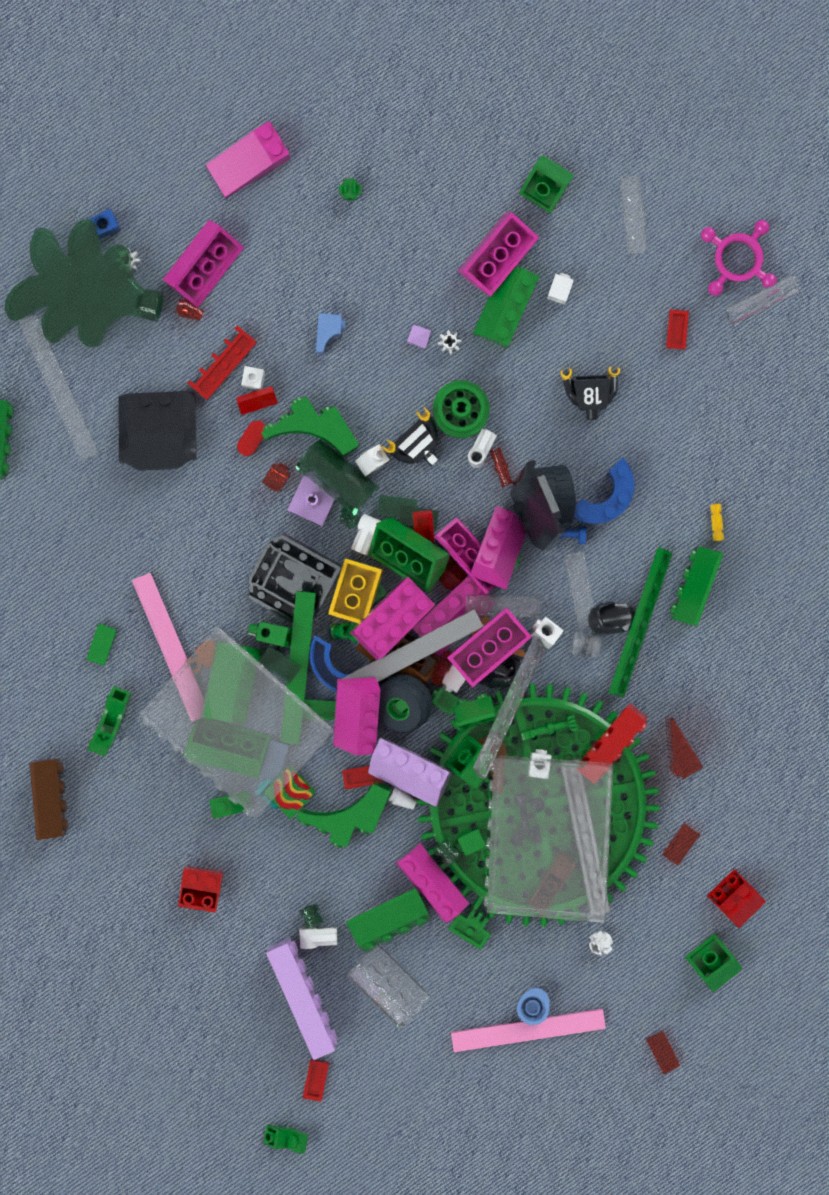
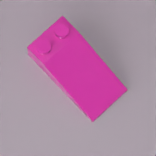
(248, 159)

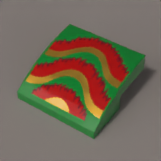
(293, 796)

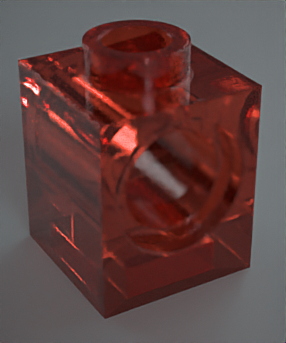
(276, 477)

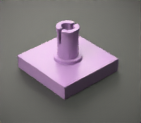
(311, 502)

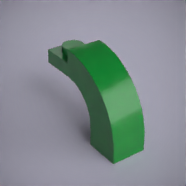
(111, 721)

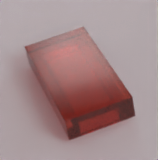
(680, 844)
(663, 1052)

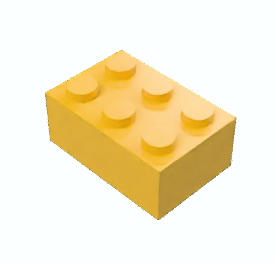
(355, 591)

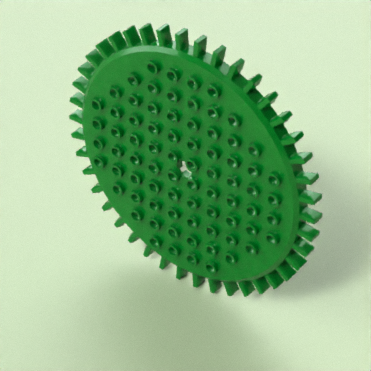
(590, 728)

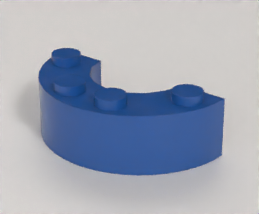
(621, 496)
(322, 664)

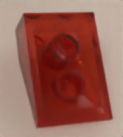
(680, 754)

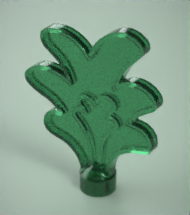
(81, 287)

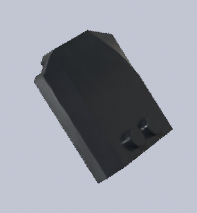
(157, 430)
(536, 507)
(289, 567)

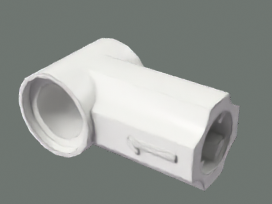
(482, 446)
(365, 534)
(314, 937)

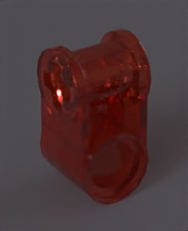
(452, 575)

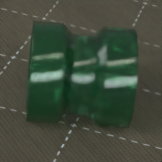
(447, 852)
(311, 915)

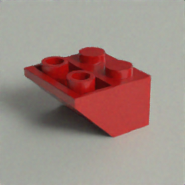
(200, 889)
(736, 898)

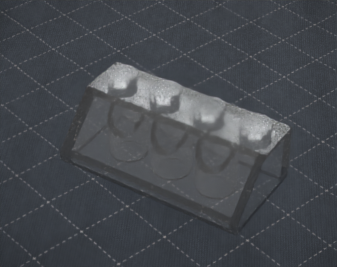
(388, 986)

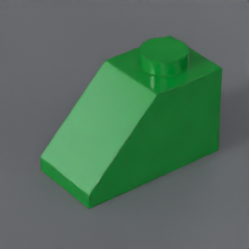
(223, 806)

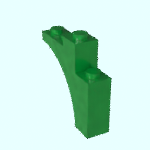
(305, 420)
(341, 823)

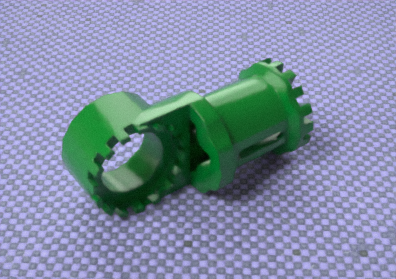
(343, 631)

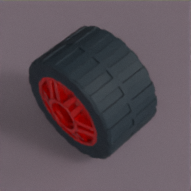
(563, 490)

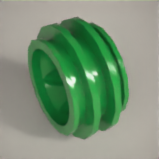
(472, 425)

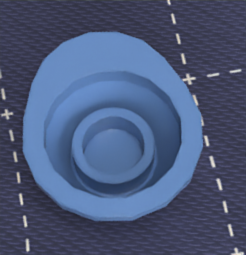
(533, 1006)

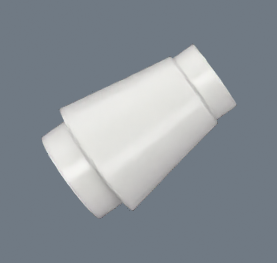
(401, 798)

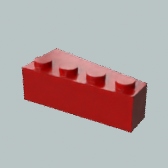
(617, 736)

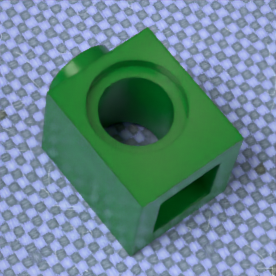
(470, 842)

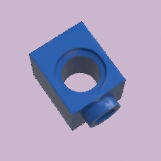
(112, 227)

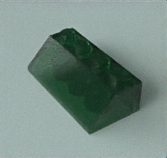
(336, 476)

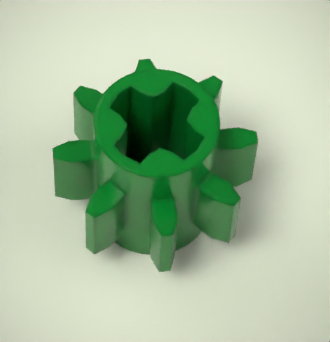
(350, 189)

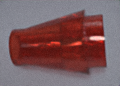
(188, 310)

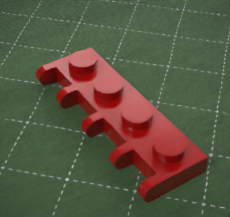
(224, 364)

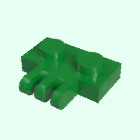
(471, 928)

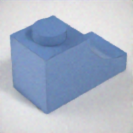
(328, 328)

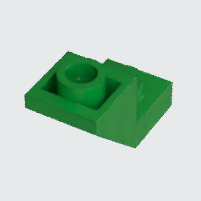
(284, 1137)

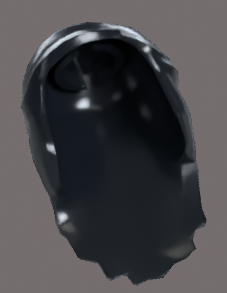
(610, 618)
(503, 674)

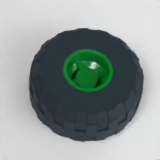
(404, 703)

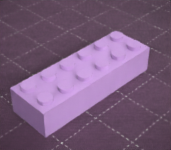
(301, 998)

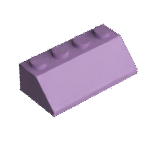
(409, 771)

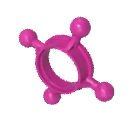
(761, 228)

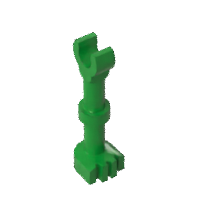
(551, 728)

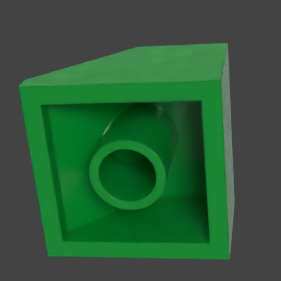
(546, 184)
(474, 712)
(463, 760)
(714, 962)

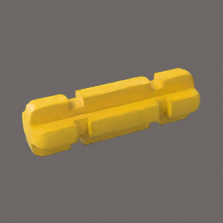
(717, 523)

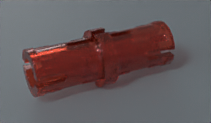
(501, 467)
(441, 668)

